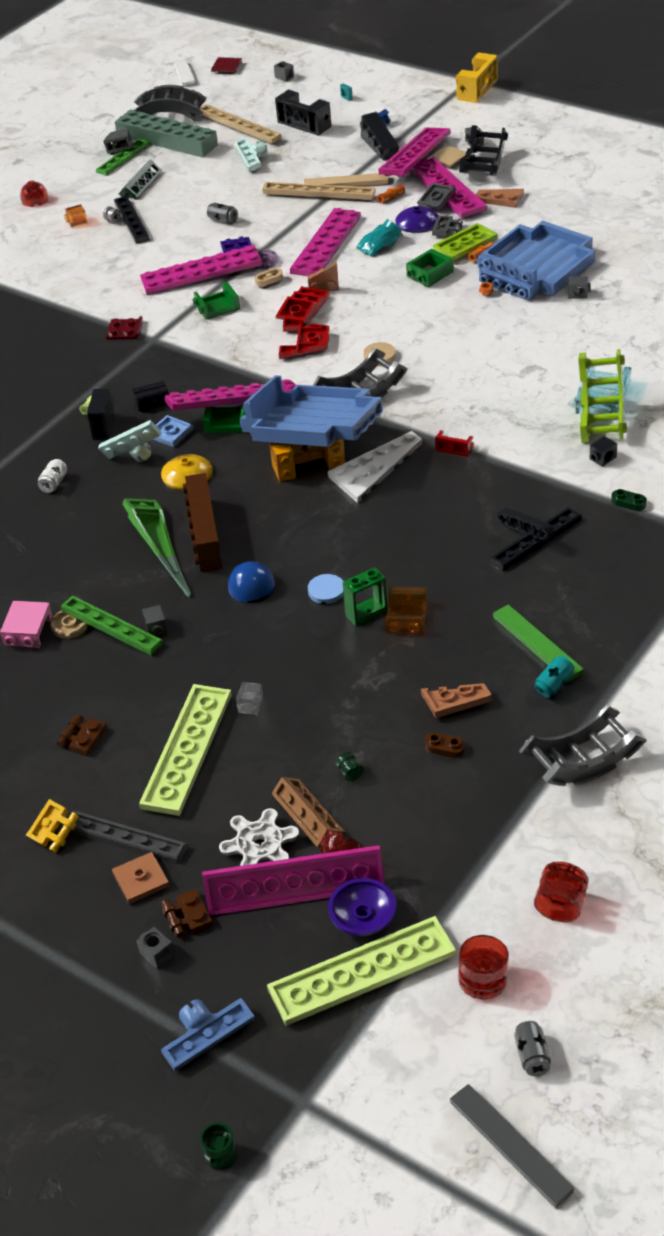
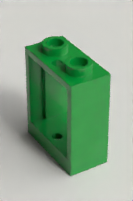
(442, 266)
(377, 604)

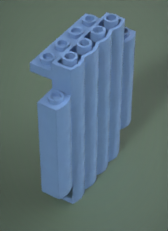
(535, 259)
(308, 413)

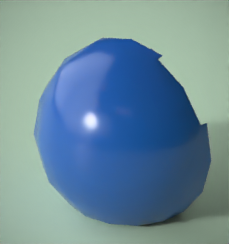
(250, 581)

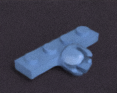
(204, 1030)

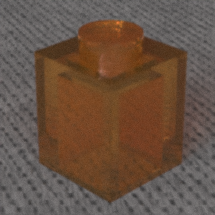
(75, 215)

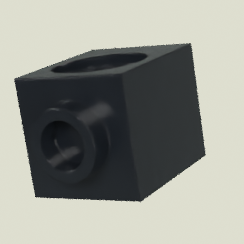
(603, 451)

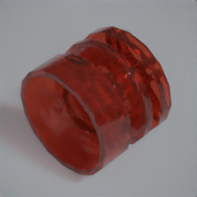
(561, 891)
(483, 967)

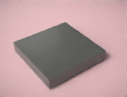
(436, 196)

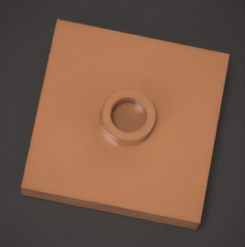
(140, 877)

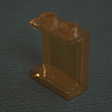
(406, 610)

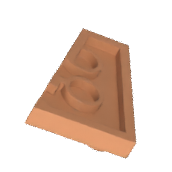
(501, 197)
(453, 700)

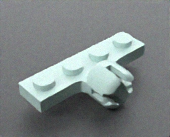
(251, 153)
(132, 441)

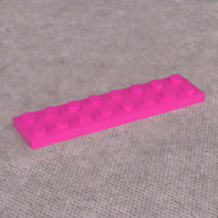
(414, 151)
(463, 201)
(325, 242)
(200, 269)
(218, 397)
(288, 880)

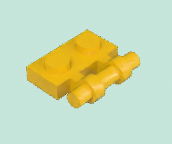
(48, 822)

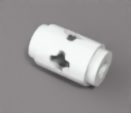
(52, 475)

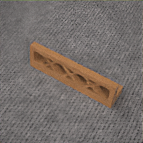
(305, 809)

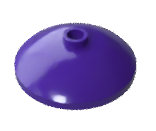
(416, 219)
(361, 898)

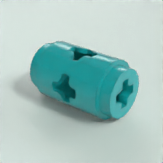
(548, 685)

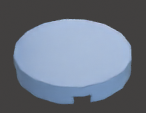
(326, 588)

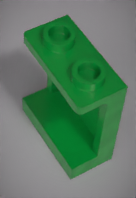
(217, 303)
(223, 419)

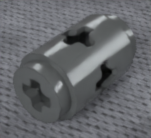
(222, 213)
(532, 1048)

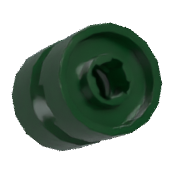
(218, 1146)

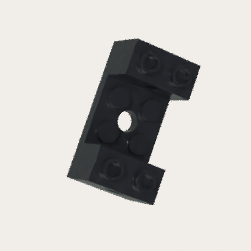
(308, 118)

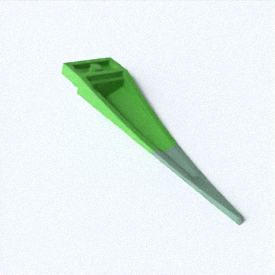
(150, 522)

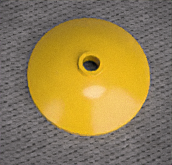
(176, 469)

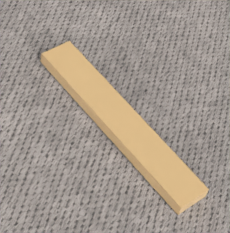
(350, 180)

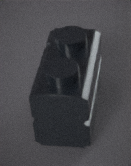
(150, 395)

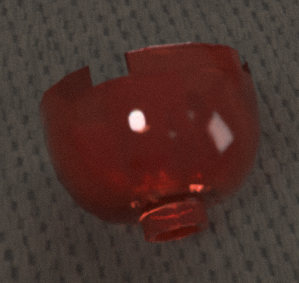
(33, 193)
(334, 841)

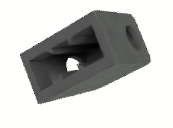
(120, 141)

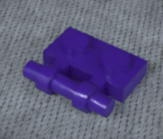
(238, 243)

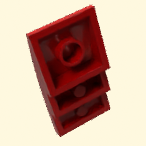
(302, 305)

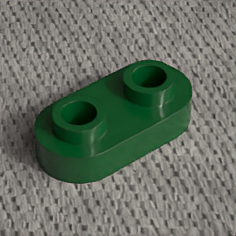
(628, 500)

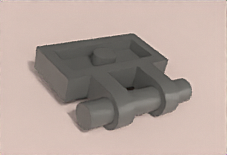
(446, 225)

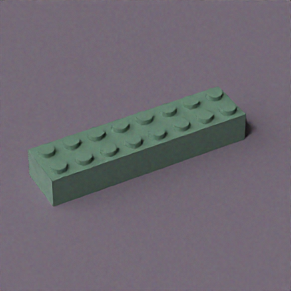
(168, 133)

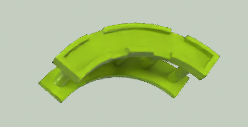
(587, 401)

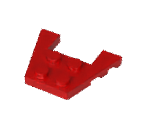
(309, 340)

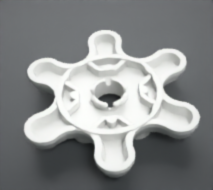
(262, 829)

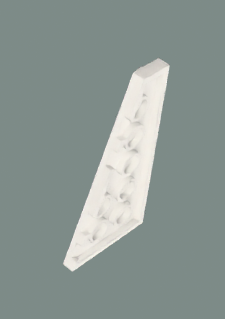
(369, 469)

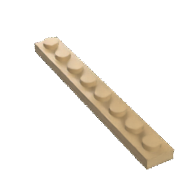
(240, 124)
(316, 190)

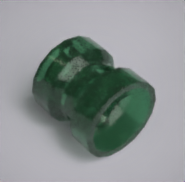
(346, 763)

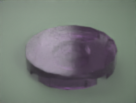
(268, 259)

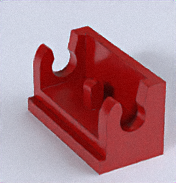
(453, 445)

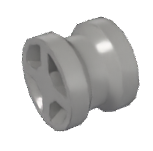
(111, 214)

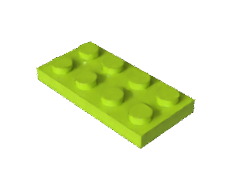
(465, 241)

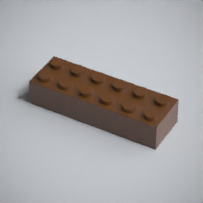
(202, 522)

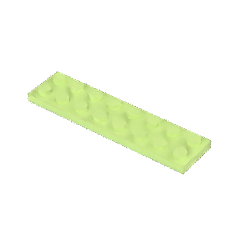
(185, 750)
(360, 970)

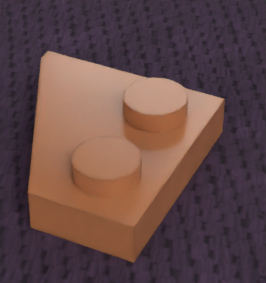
(325, 279)

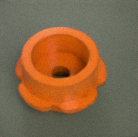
(486, 289)

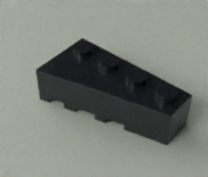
(378, 136)

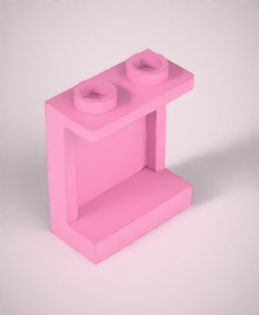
(25, 623)

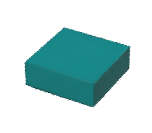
(346, 92)

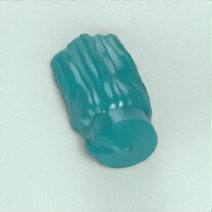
(383, 235)

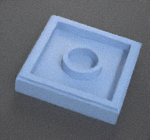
(173, 430)

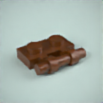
(87, 737)
(193, 910)

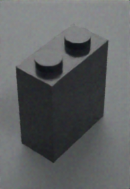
(101, 414)

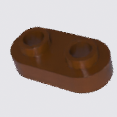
(445, 745)

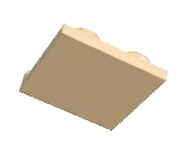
(449, 156)

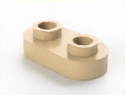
(268, 277)

